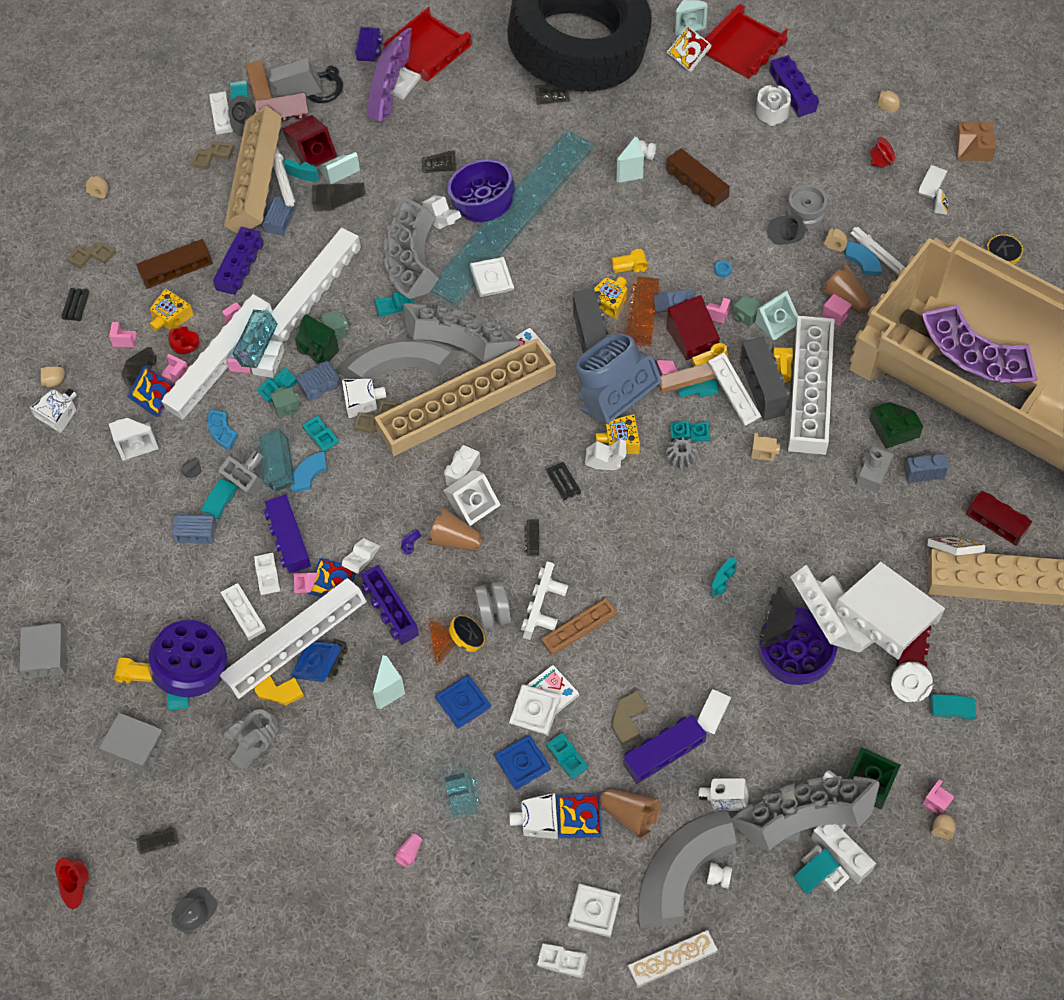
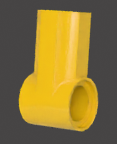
(634, 261)
(716, 350)
(784, 360)
(129, 671)

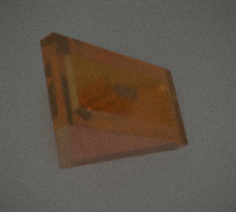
(441, 641)

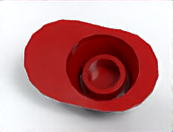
(882, 153)
(72, 879)

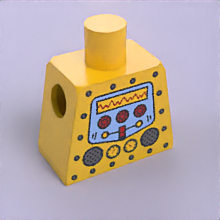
(612, 295)
(169, 311)
(621, 428)

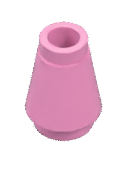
(408, 851)

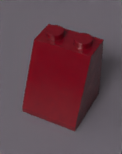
(310, 141)
(692, 327)

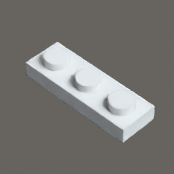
(220, 112)
(243, 611)

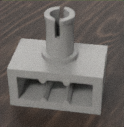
(874, 469)
(244, 473)

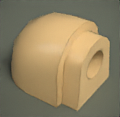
(889, 101)
(97, 187)
(836, 240)
(52, 376)
(943, 827)

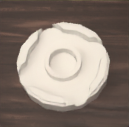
(911, 681)

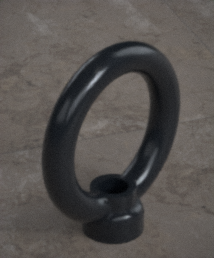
(331, 73)

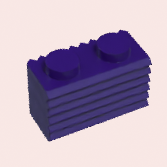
(368, 44)

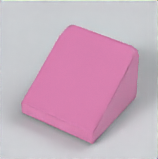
(665, 367)
(304, 582)

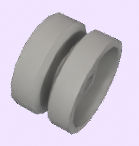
(809, 204)
(493, 604)

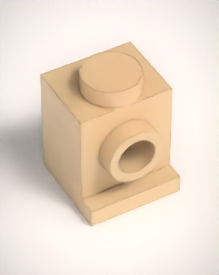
(764, 448)

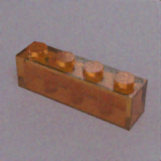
(643, 310)

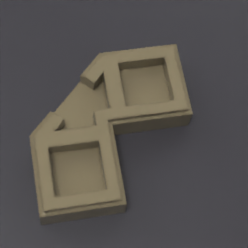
(218, 150)
(83, 254)
(366, 422)
(622, 724)

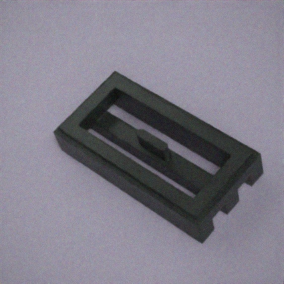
(72, 292)
(569, 493)

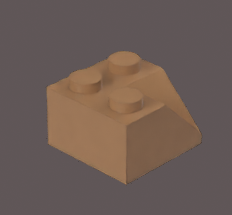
(975, 141)

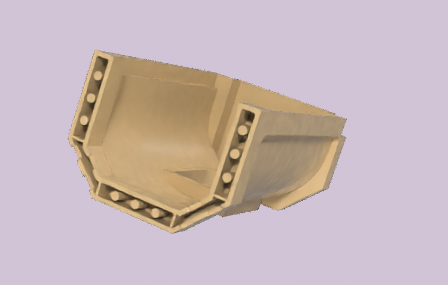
(999, 305)

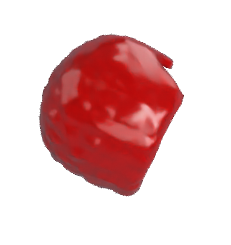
(183, 340)

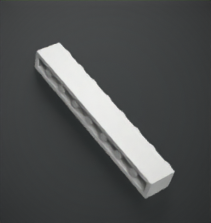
(314, 283)
(211, 362)
(292, 638)

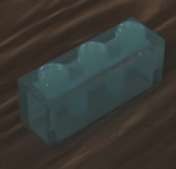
(255, 338)
(276, 460)
(462, 794)

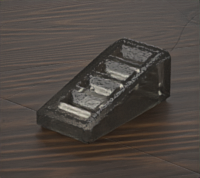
(542, 96)
(448, 165)

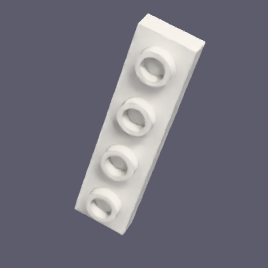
(536, 618)

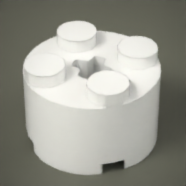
(773, 104)

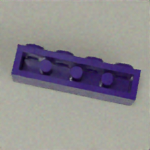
(788, 76)
(238, 261)
(287, 534)
(389, 604)
(664, 748)

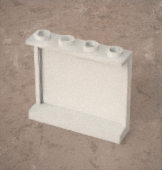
(821, 600)
(888, 609)

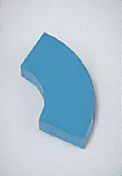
(864, 258)
(220, 430)
(308, 471)

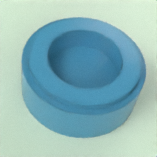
(723, 269)

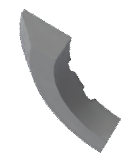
(406, 249)
(462, 330)
(397, 355)
(807, 807)
(676, 864)

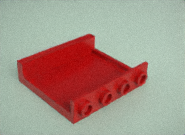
(744, 43)
(432, 45)

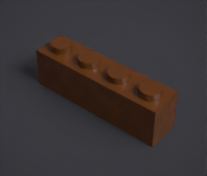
(697, 178)
(174, 263)

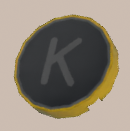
(1006, 247)
(466, 633)

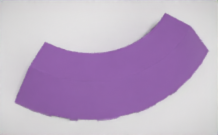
(386, 76)
(976, 353)

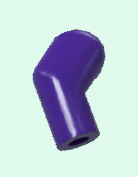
(408, 541)

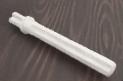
(283, 179)
(866, 241)

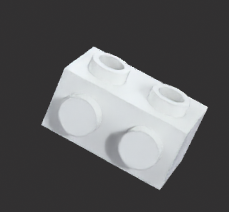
(463, 463)

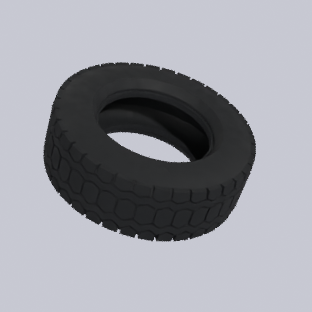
(576, 60)

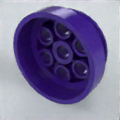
(482, 190)
(821, 661)
(181, 678)

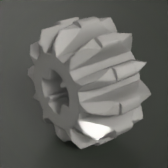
(675, 456)

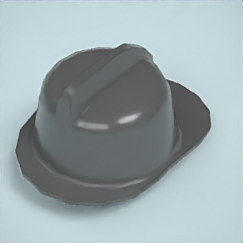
(238, 112)
(786, 229)
(194, 910)

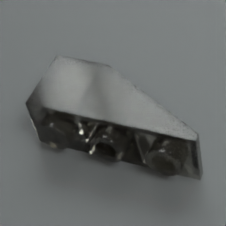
(332, 196)

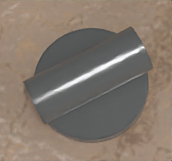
(191, 468)

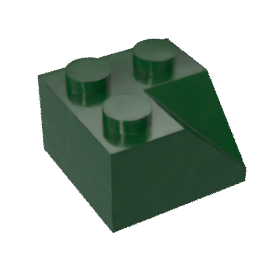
(316, 340)
(895, 424)
(877, 768)

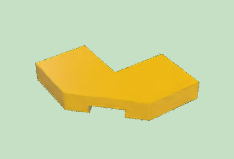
(282, 694)

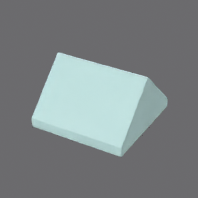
(691, 14)
(630, 162)
(340, 167)
(777, 316)
(388, 684)

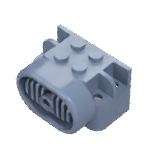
(614, 377)

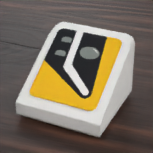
(941, 203)

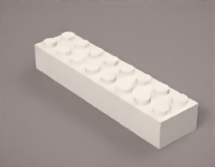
(811, 385)

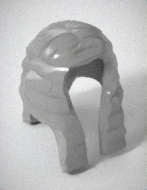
(254, 734)

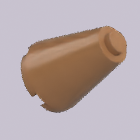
(849, 288)
(453, 532)
(631, 810)

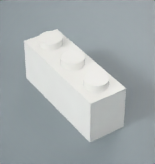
(844, 850)

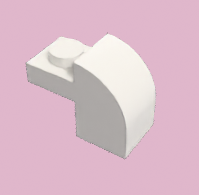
(439, 209)
(604, 456)

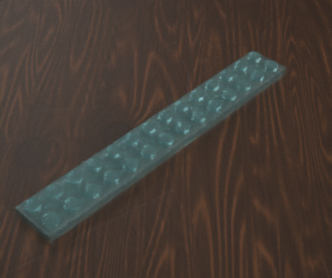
(528, 200)

